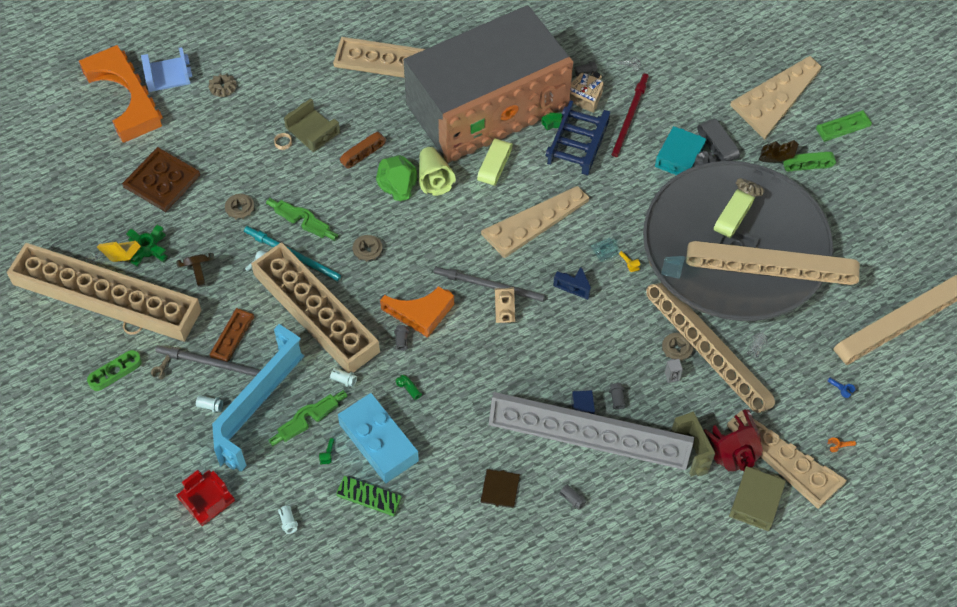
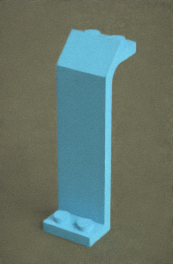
(253, 396)

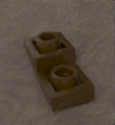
(775, 152)

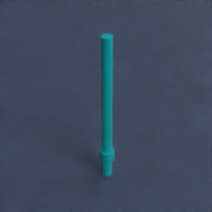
(262, 237)

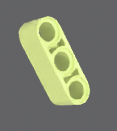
(494, 162)
(734, 213)

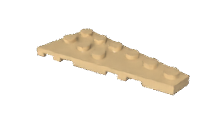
(772, 99)

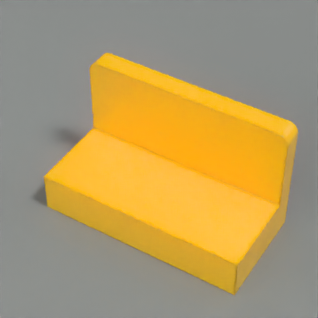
(119, 251)

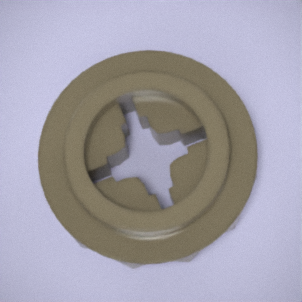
(229, 85)
(749, 187)
(244, 200)
(371, 242)
(668, 345)

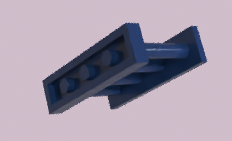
(595, 135)

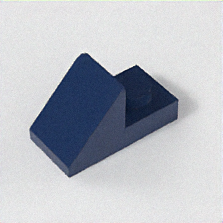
(577, 286)

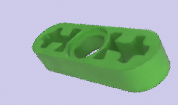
(817, 161)
(114, 363)

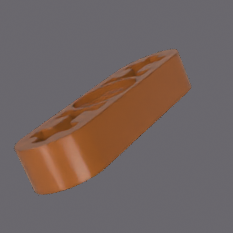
(362, 150)

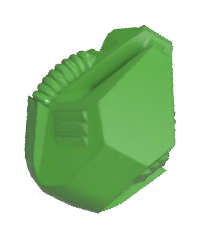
(396, 177)

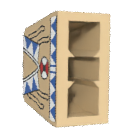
(587, 91)

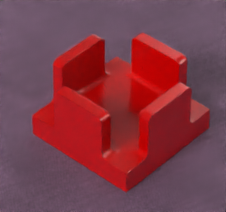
(204, 496)

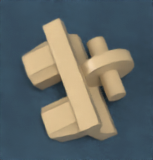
(504, 305)

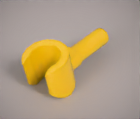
(632, 265)

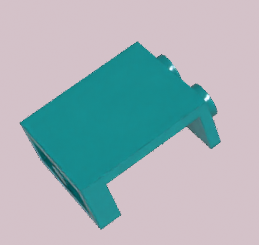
(679, 151)

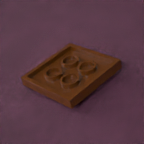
(161, 179)

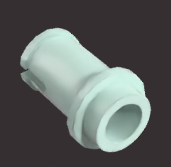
(346, 378)
(209, 403)
(289, 524)

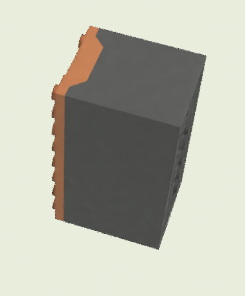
(487, 83)

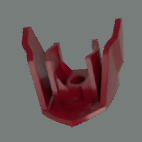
(738, 445)

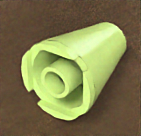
(434, 172)

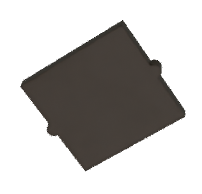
(500, 488)

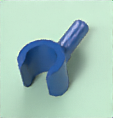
(844, 392)

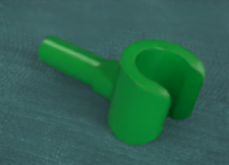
(325, 457)

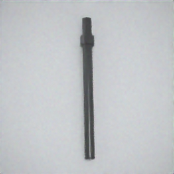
(453, 274)
(176, 353)

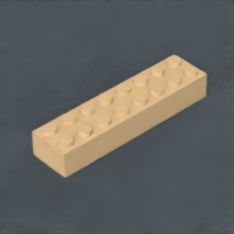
(316, 308)

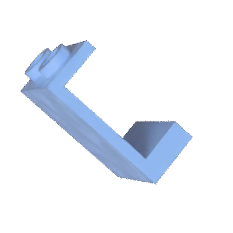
(166, 73)

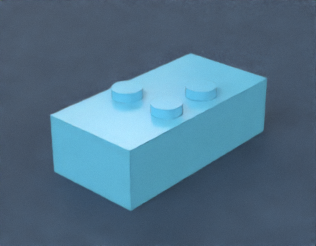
(378, 438)

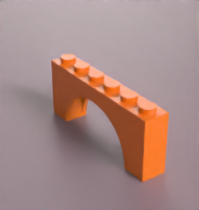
(113, 66)

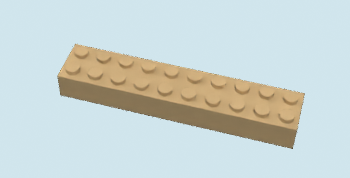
(105, 291)

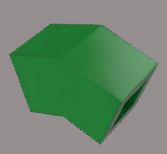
(551, 120)

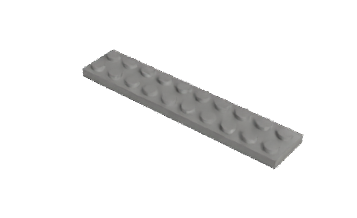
(590, 431)

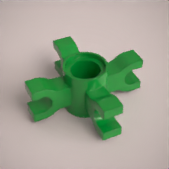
(150, 240)

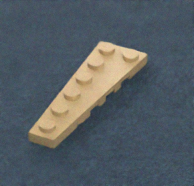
(525, 226)
(800, 470)

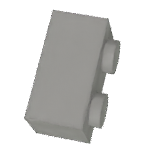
(673, 370)

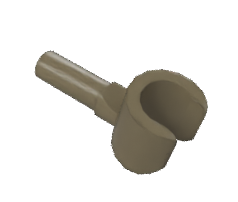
(161, 368)

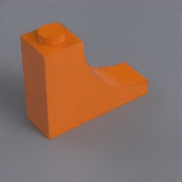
(422, 313)

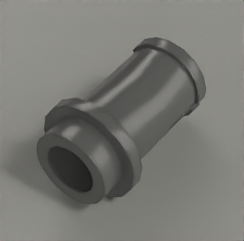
(587, 68)
(401, 337)
(617, 396)
(572, 497)

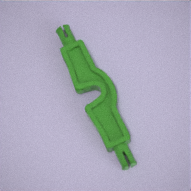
(309, 224)
(298, 423)

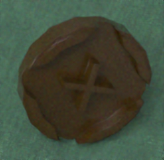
(196, 262)

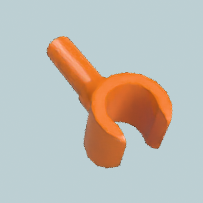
(839, 444)

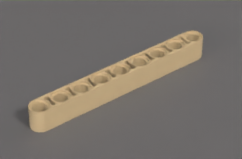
(773, 262)
(897, 321)
(700, 341)

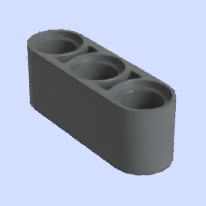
(718, 140)

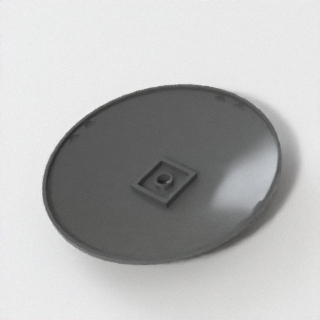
(779, 220)

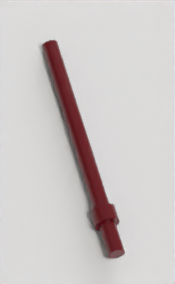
(639, 90)

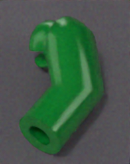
(411, 388)

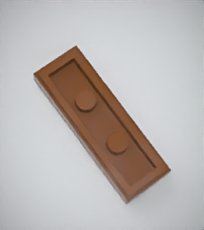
(232, 335)

